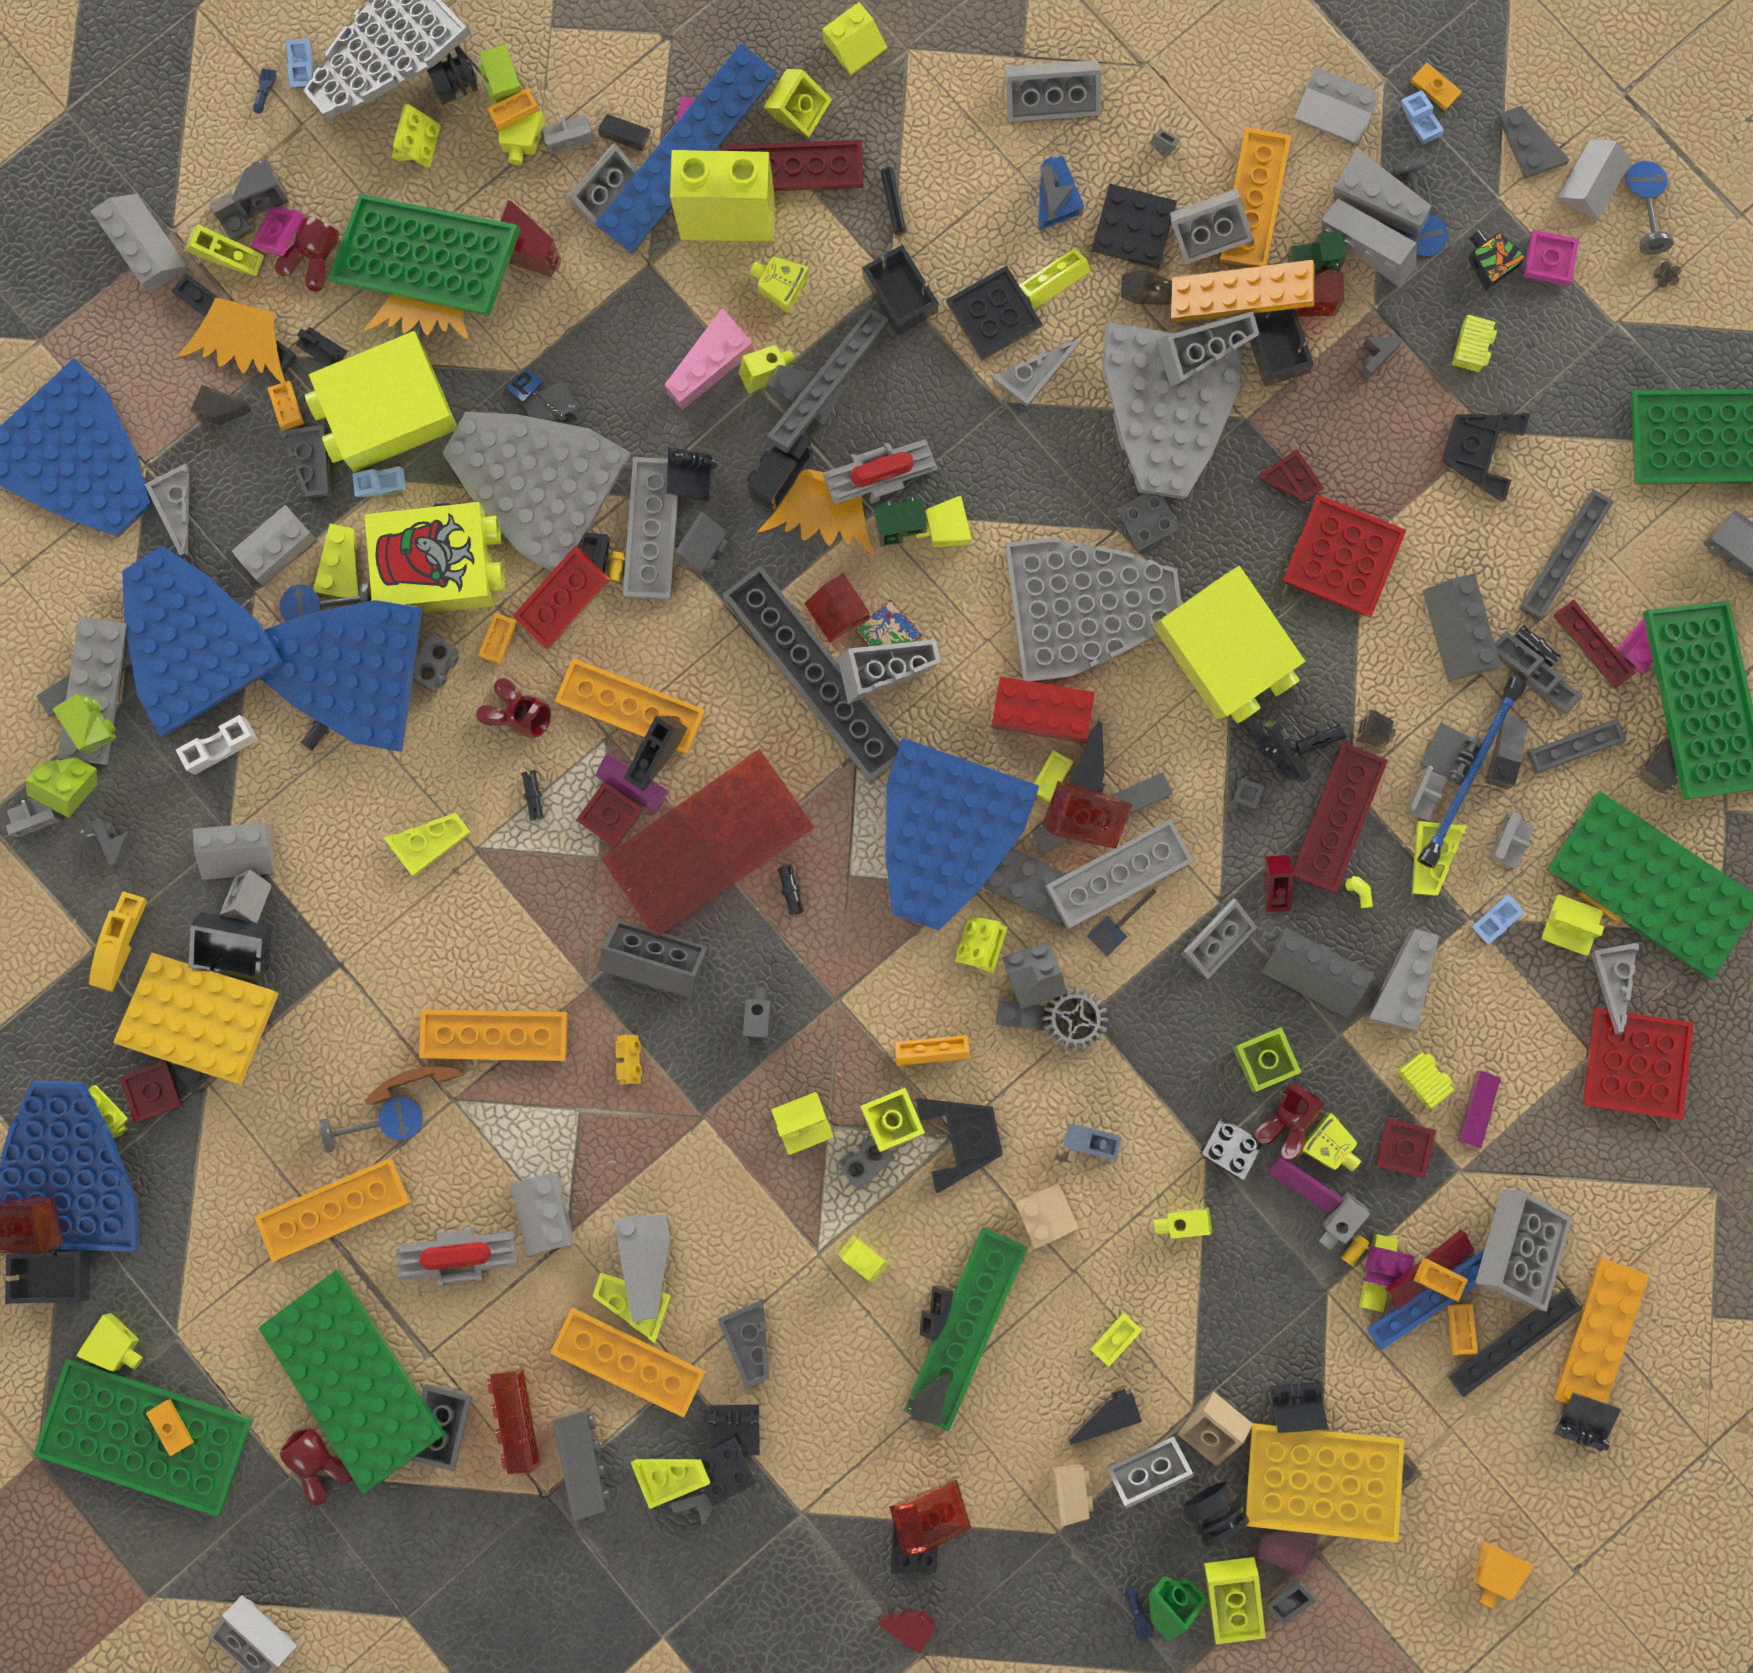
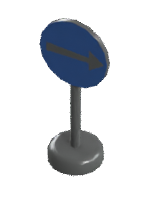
(1649, 181)
(1434, 233)
(303, 600)
(398, 1119)

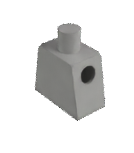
(1350, 1212)

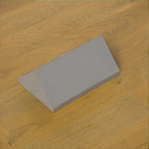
(1595, 177)
(602, 184)
(1219, 939)
(1150, 1472)

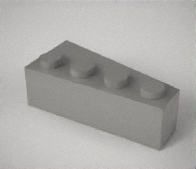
(1381, 195)
(1372, 241)
(1198, 347)
(883, 666)
(1405, 986)

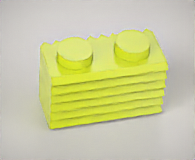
(1474, 343)
(1426, 1080)

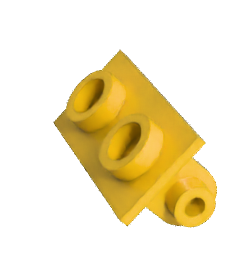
(630, 1070)

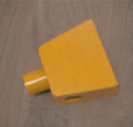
(1499, 1574)

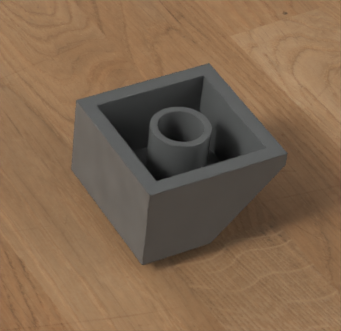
(1034, 975)

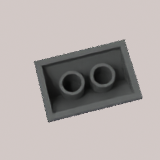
(451, 1411)

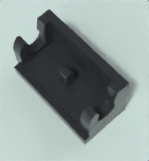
(597, 548)

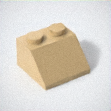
(1046, 1215)
(1215, 1429)
(1071, 1493)

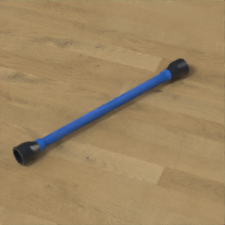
(1431, 852)

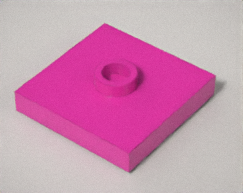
(277, 231)
(1550, 258)

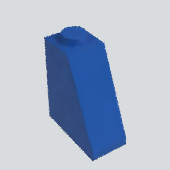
(1074, 205)

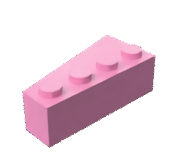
(709, 360)

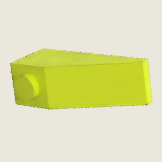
(223, 251)

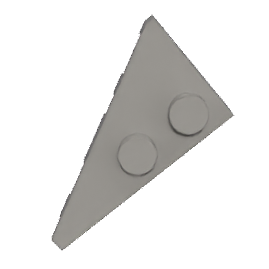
(1029, 378)
(171, 500)
(1615, 973)

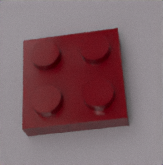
(609, 815)
(151, 1091)
(1405, 1147)

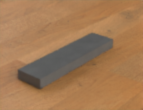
(1576, 746)

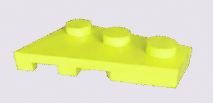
(338, 566)
(426, 843)
(1429, 880)
(613, 1294)
(668, 1478)

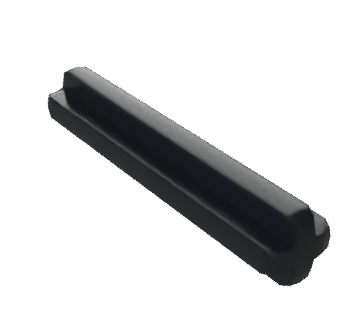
(893, 200)

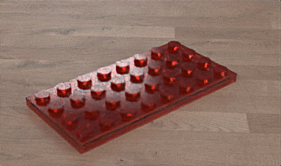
(708, 843)

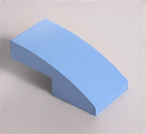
(299, 62)
(1421, 117)
(379, 483)
(1498, 919)

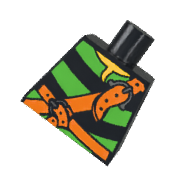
(1494, 258)

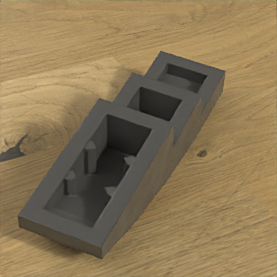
(1536, 674)

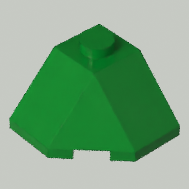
(1174, 1606)

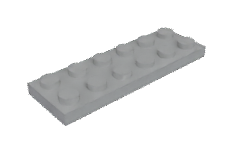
(650, 532)
(96, 674)
(1119, 873)

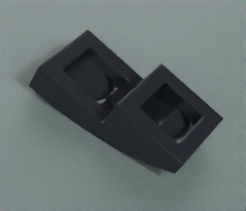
(935, 1319)

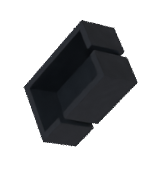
(900, 289)
(1278, 347)
(778, 473)
(238, 941)
(48, 1277)

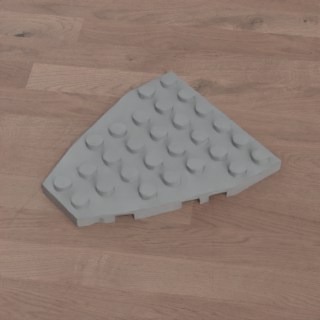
(383, 50)
(1162, 427)
(536, 478)
(1083, 604)

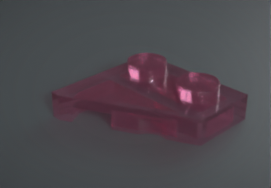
(1287, 1549)

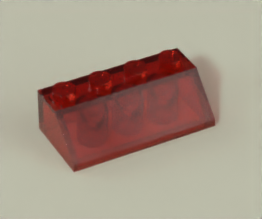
(514, 1421)

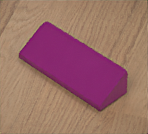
(613, 773)
(1479, 1109)
(1304, 1185)

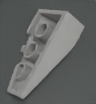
(643, 1255)

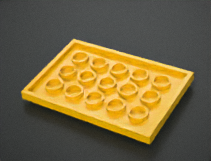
(196, 1018)
(1325, 1483)

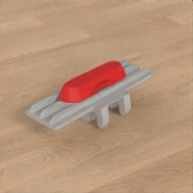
(879, 475)
(456, 1250)

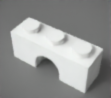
(203, 753)

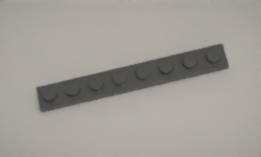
(827, 380)

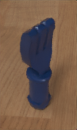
(266, 82)
(1140, 1622)

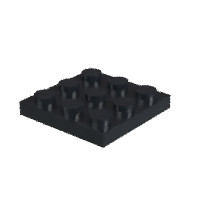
(1133, 226)
(994, 313)

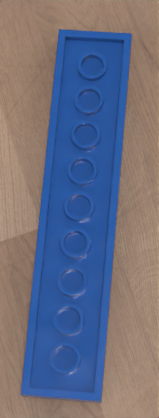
(700, 128)

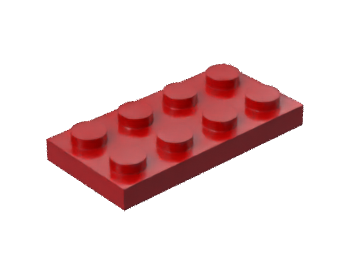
(561, 597)

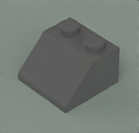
(259, 190)
(702, 545)

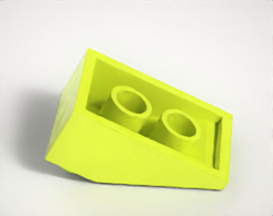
(1235, 1600)

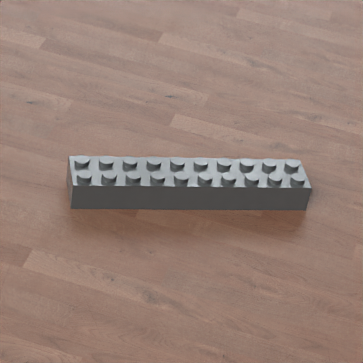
(812, 673)

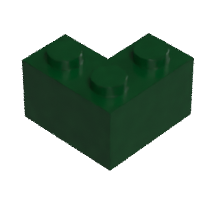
(1326, 252)
(899, 521)

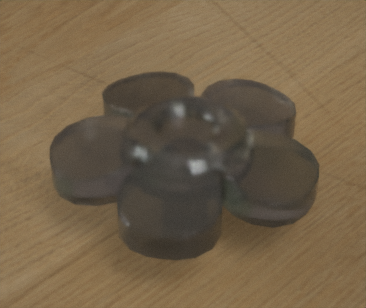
(1667, 274)

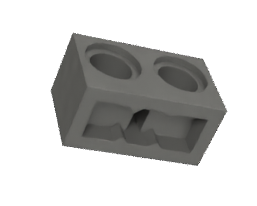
(427, 661)
(871, 1167)

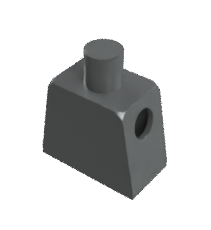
(757, 1027)

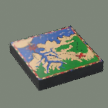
(888, 627)

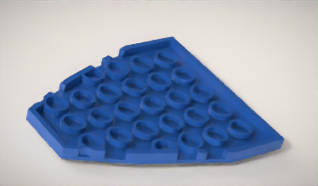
(74, 454)
(188, 640)
(350, 669)
(947, 830)
(68, 1153)

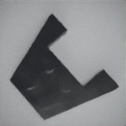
(1473, 444)
(1277, 749)
(972, 1137)

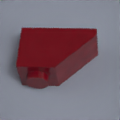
(1278, 883)
(909, 1627)

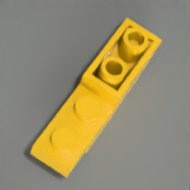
(114, 941)

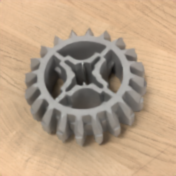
(1068, 1039)

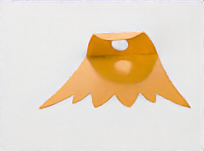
(415, 311)
(238, 332)
(814, 509)

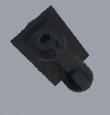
(320, 346)

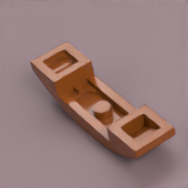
(385, 1092)

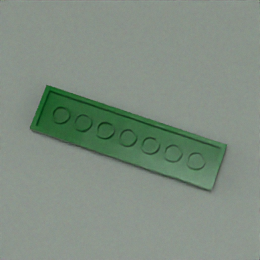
(971, 1318)

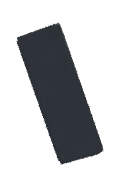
(623, 132)

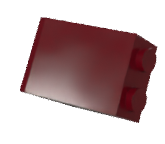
(534, 247)

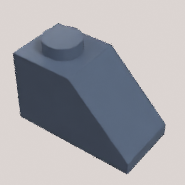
(1092, 1141)

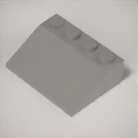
(1523, 1249)

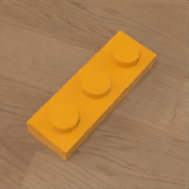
(932, 1050)

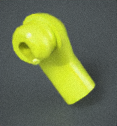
(1362, 888)

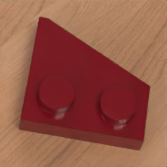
(1293, 477)

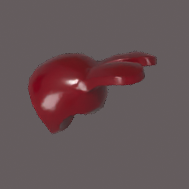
(315, 241)
(523, 713)
(1299, 1112)
(306, 1456)

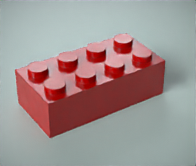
(1043, 710)

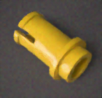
(615, 567)
(1355, 1250)

